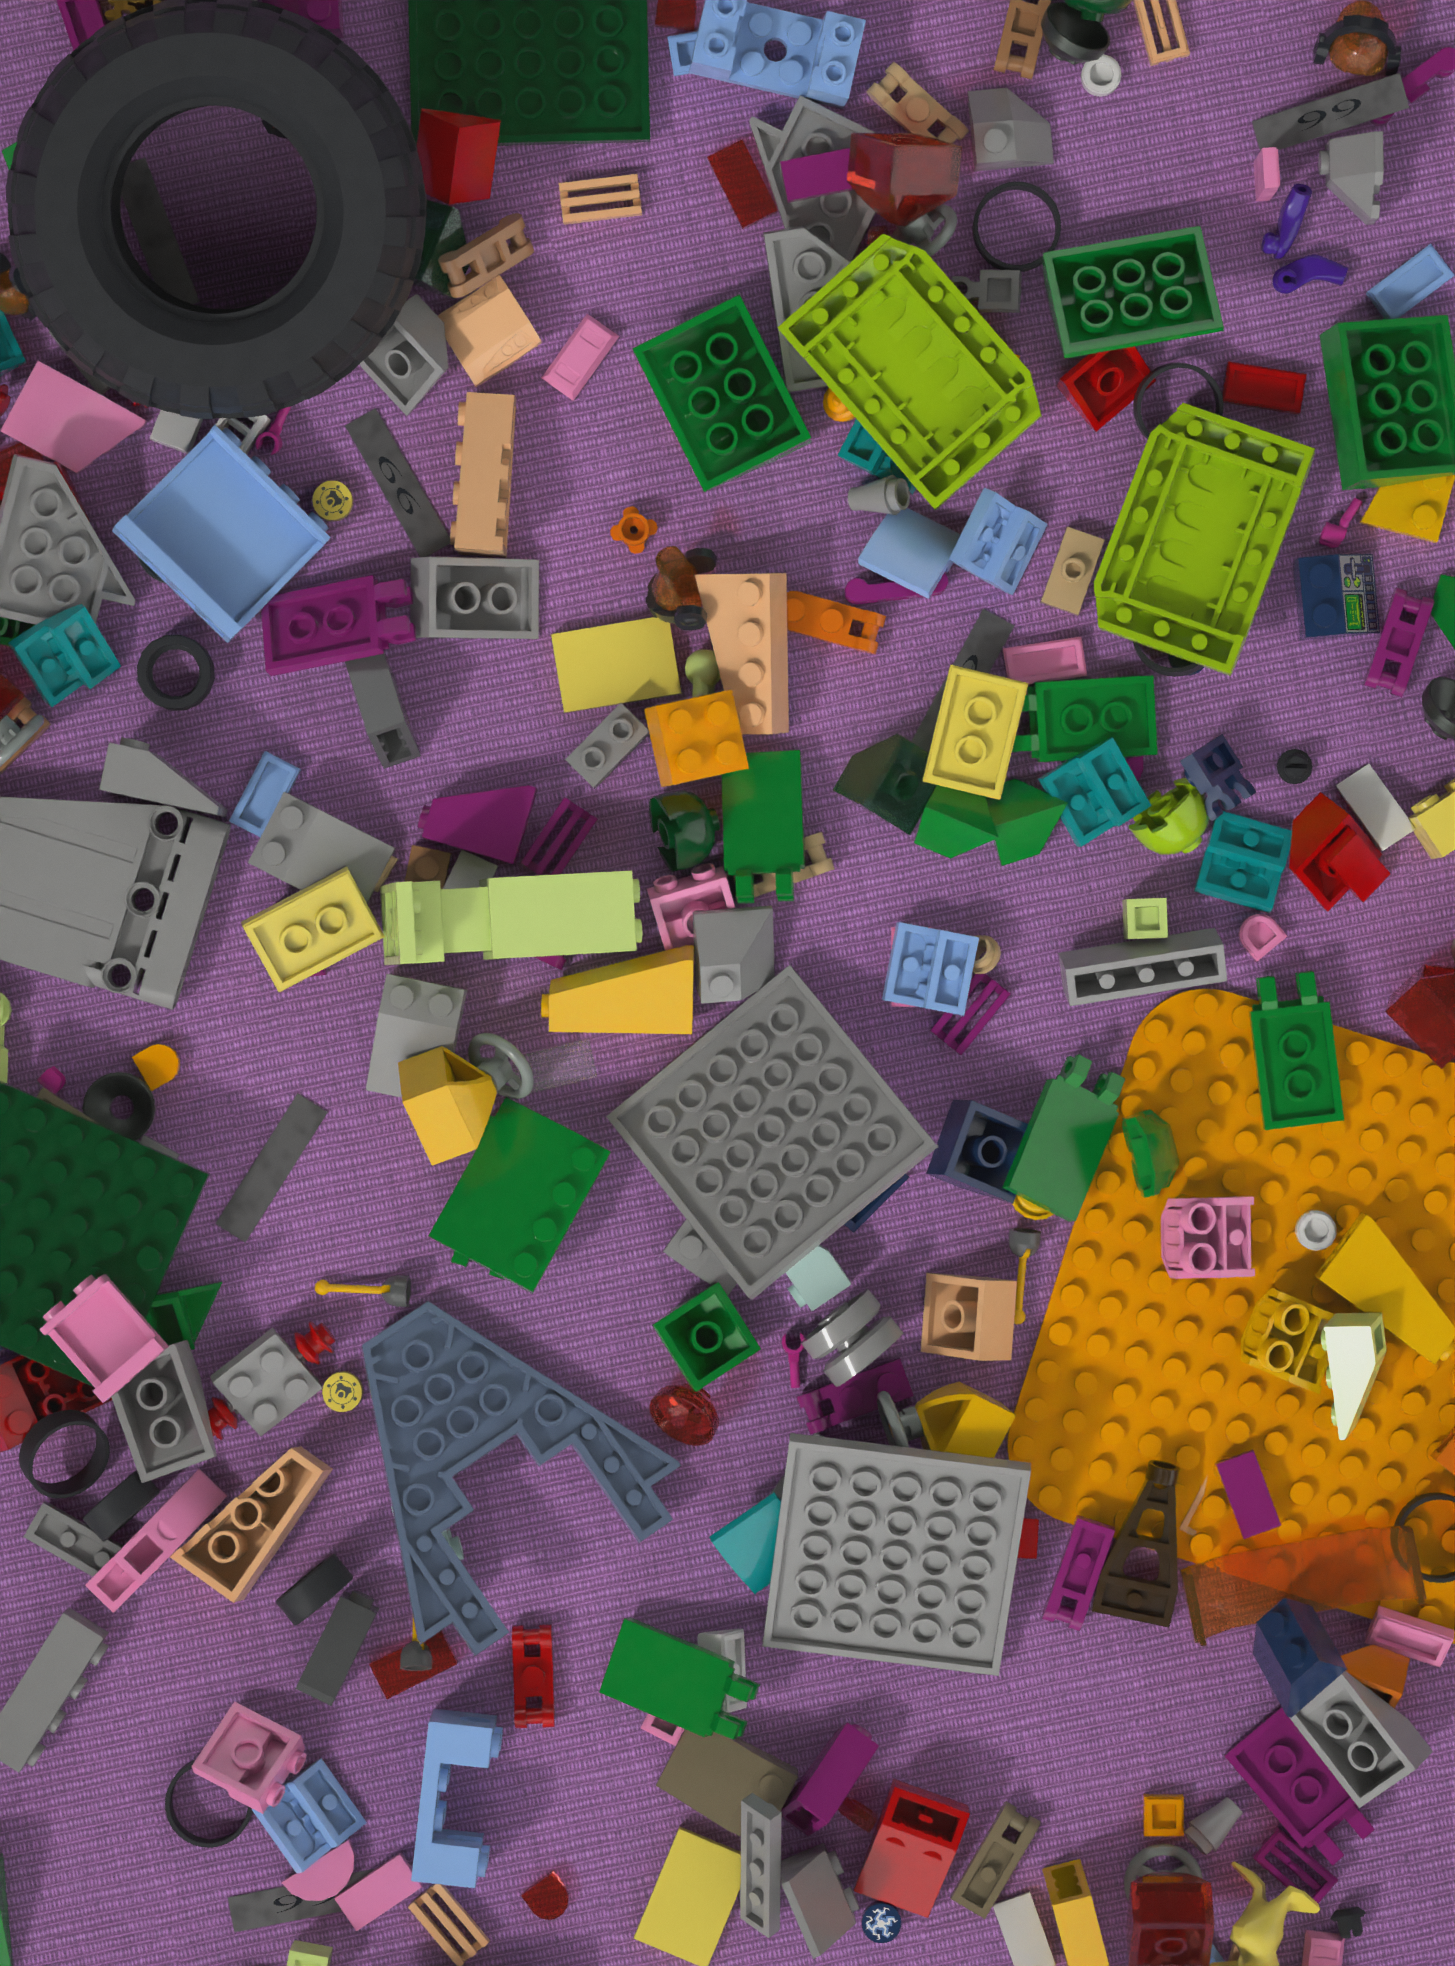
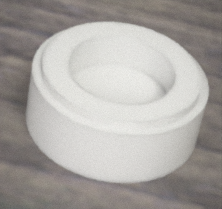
(1101, 76)
(1315, 1230)

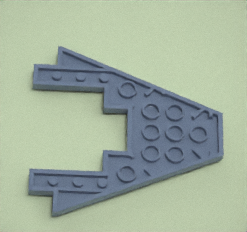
(446, 1402)

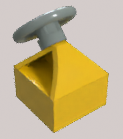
(454, 1099)
(948, 1421)

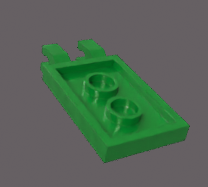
(1082, 713)
(764, 822)
(1295, 1056)
(1065, 1139)
(675, 1680)

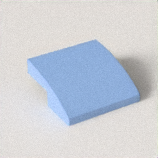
(998, 541)
(910, 551)
(930, 968)
(311, 1816)

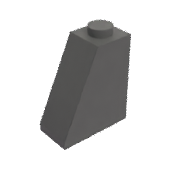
(382, 710)
(338, 1646)

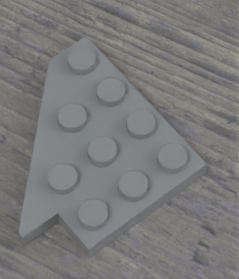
(812, 130)
(797, 270)
(50, 549)

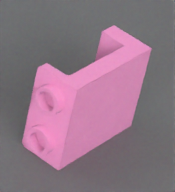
(103, 1335)

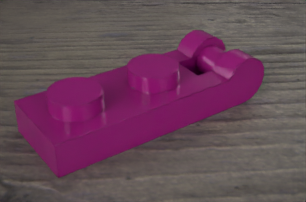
(855, 1396)
(1079, 1571)

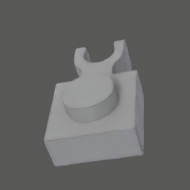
(996, 292)

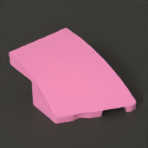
(67, 419)

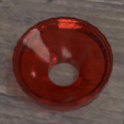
(685, 1414)

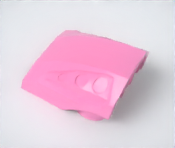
(1207, 1237)

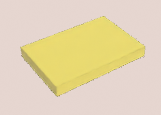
(615, 664)
(975, 732)
(312, 929)
(691, 1898)

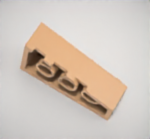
(484, 474)
(750, 644)
(249, 1531)

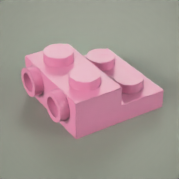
(677, 899)
(251, 1757)

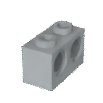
(607, 746)

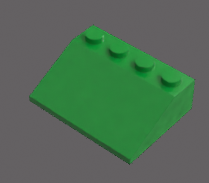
(1131, 292)
(722, 394)
(1391, 399)
(519, 1194)

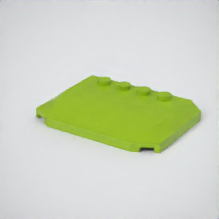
(915, 366)
(1199, 536)

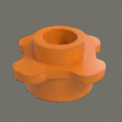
(622, 531)

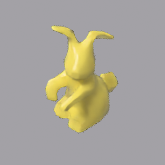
(1262, 1922)

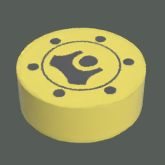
(332, 501)
(342, 1391)

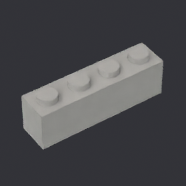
(1142, 967)
(46, 1687)

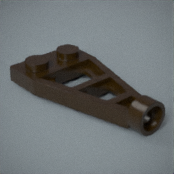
(1133, 1596)

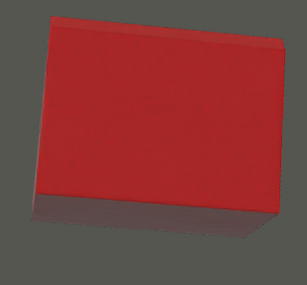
(457, 155)
(1104, 384)

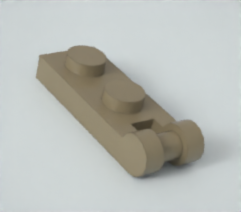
(994, 1861)

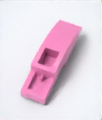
(156, 1540)

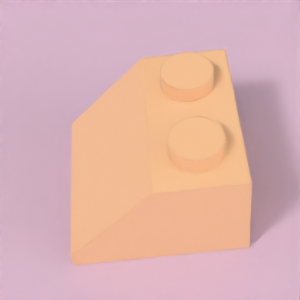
(968, 1317)

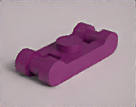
(1415, 83)
(859, 592)
(1399, 642)

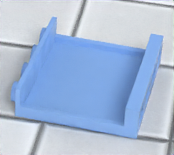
(222, 532)

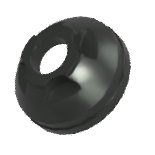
(1072, 37)
(1439, 706)
(108, 1087)

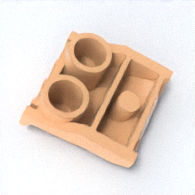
(488, 331)

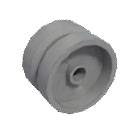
(847, 1331)

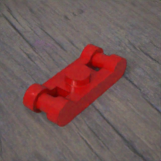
(533, 1676)

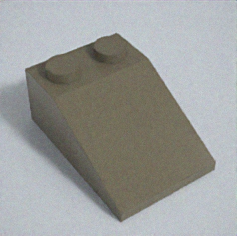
(720, 1772)

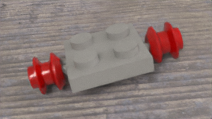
(268, 1380)

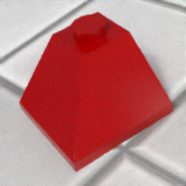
(1312, 835)

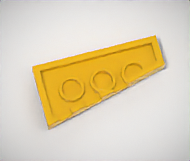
(1411, 508)

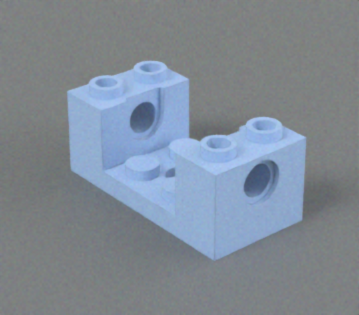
(817, 58)
(448, 1854)

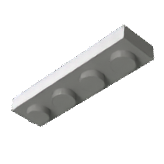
(760, 1865)

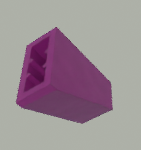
(481, 822)
(829, 1779)

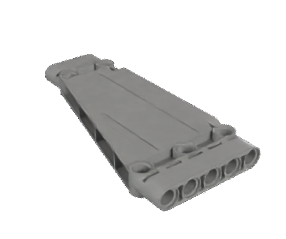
(74, 885)

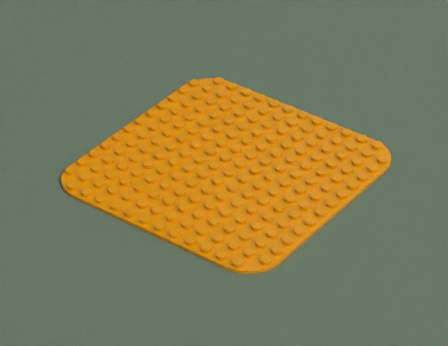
(1154, 1362)

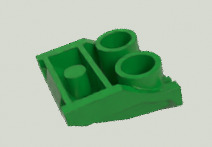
(1152, 1151)

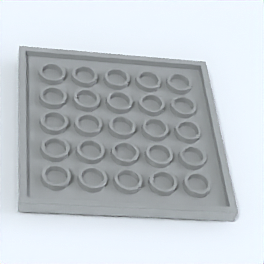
(771, 1132)
(895, 1554)

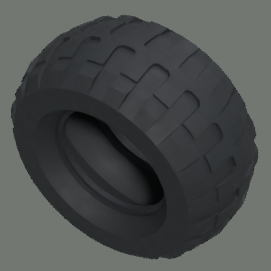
(72, 235)

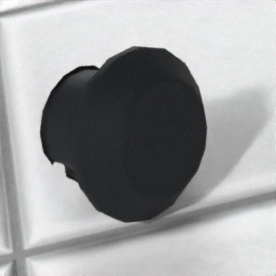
(1294, 766)
(1349, 1919)

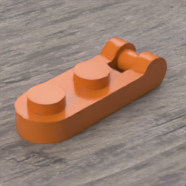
(832, 621)

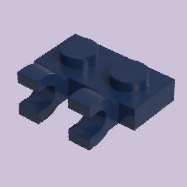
(1216, 771)

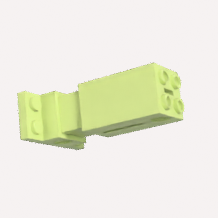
(511, 917)

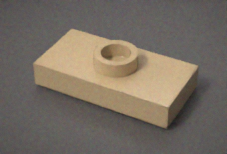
(1072, 571)

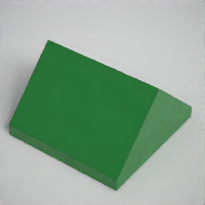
(706, 1336)

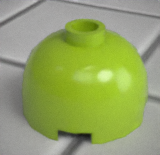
(1173, 820)

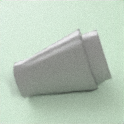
(884, 496)
(1212, 1826)

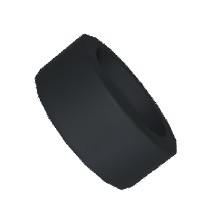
(152, 653)
(120, 1506)
(314, 1589)

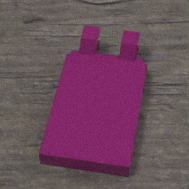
(334, 623)
(1296, 1784)

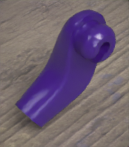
(1288, 223)
(1308, 269)

